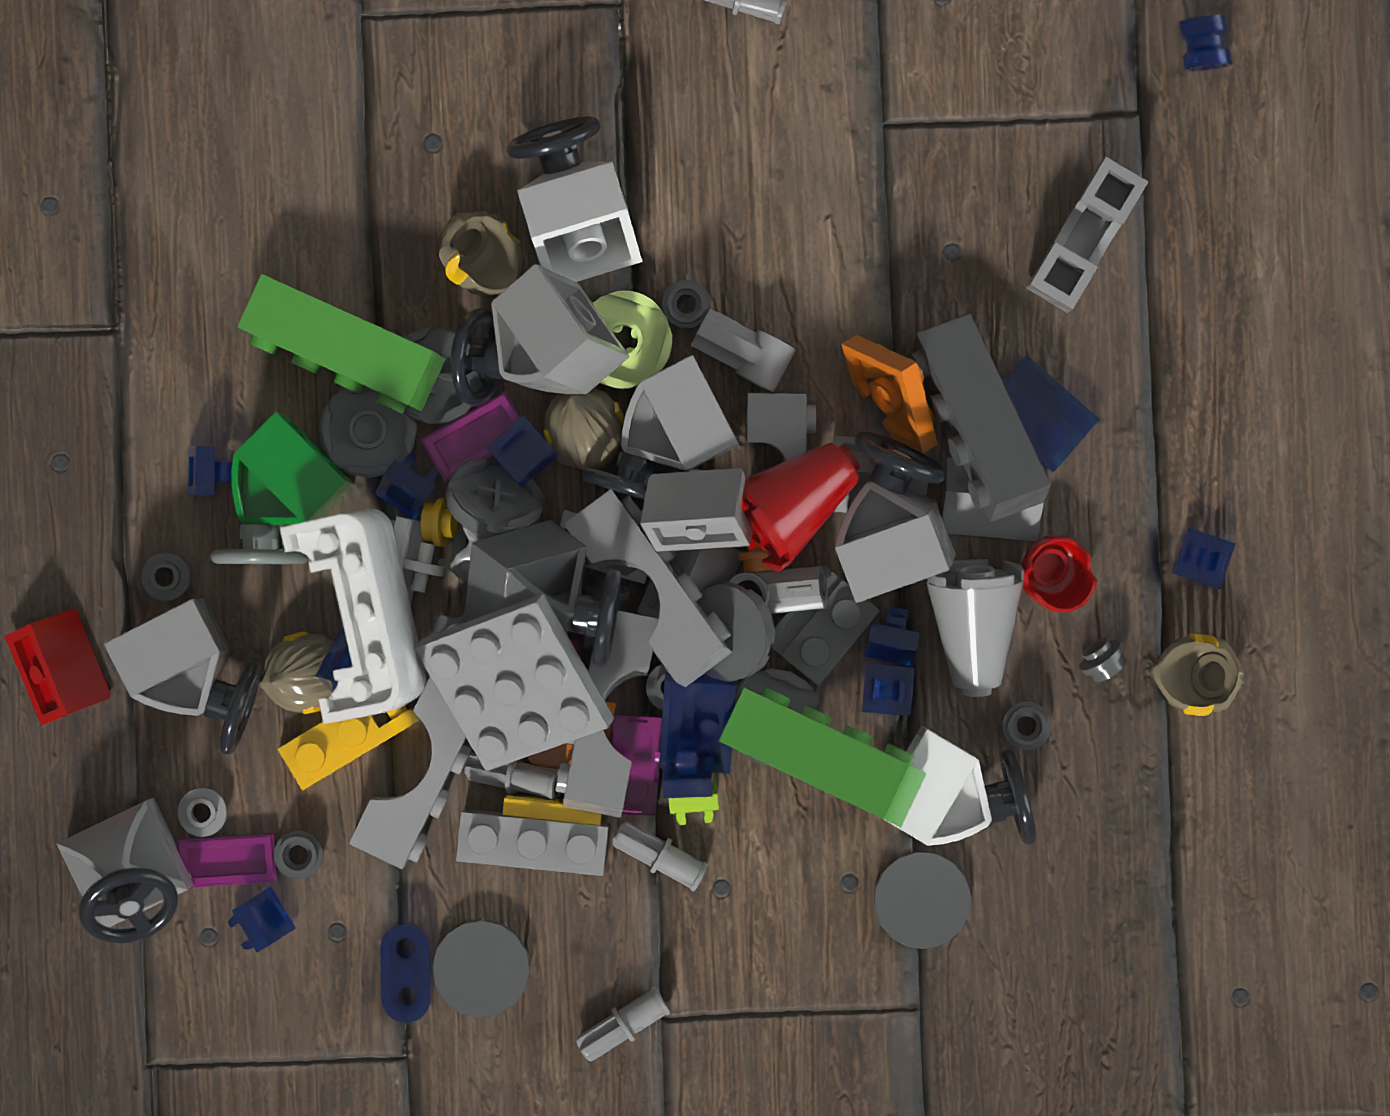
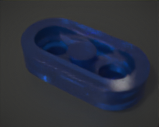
(405, 971)

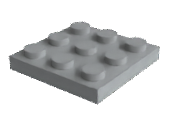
(514, 682)

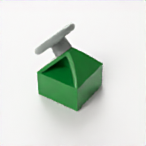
(277, 482)

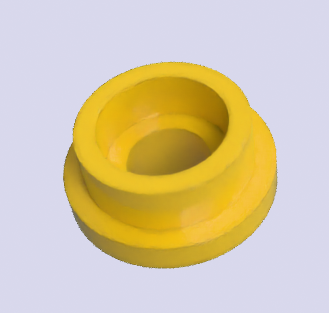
(438, 523)

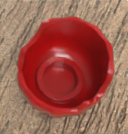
(1058, 574)

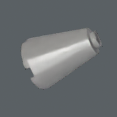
(976, 620)

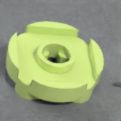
(648, 327)

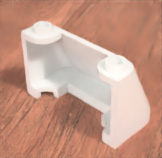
(373, 610)

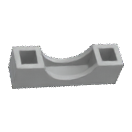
(684, 635)
(597, 772)
(394, 825)

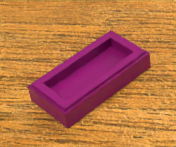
(470, 435)
(229, 859)

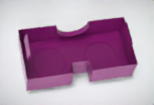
(640, 742)

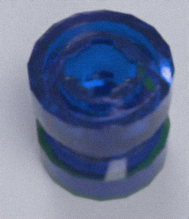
(1205, 43)

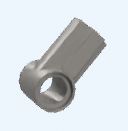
(752, 354)
(790, 588)

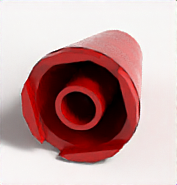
(796, 499)

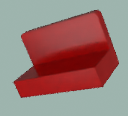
(57, 666)

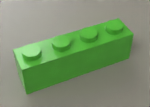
(342, 343)
(823, 756)

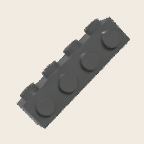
(979, 419)

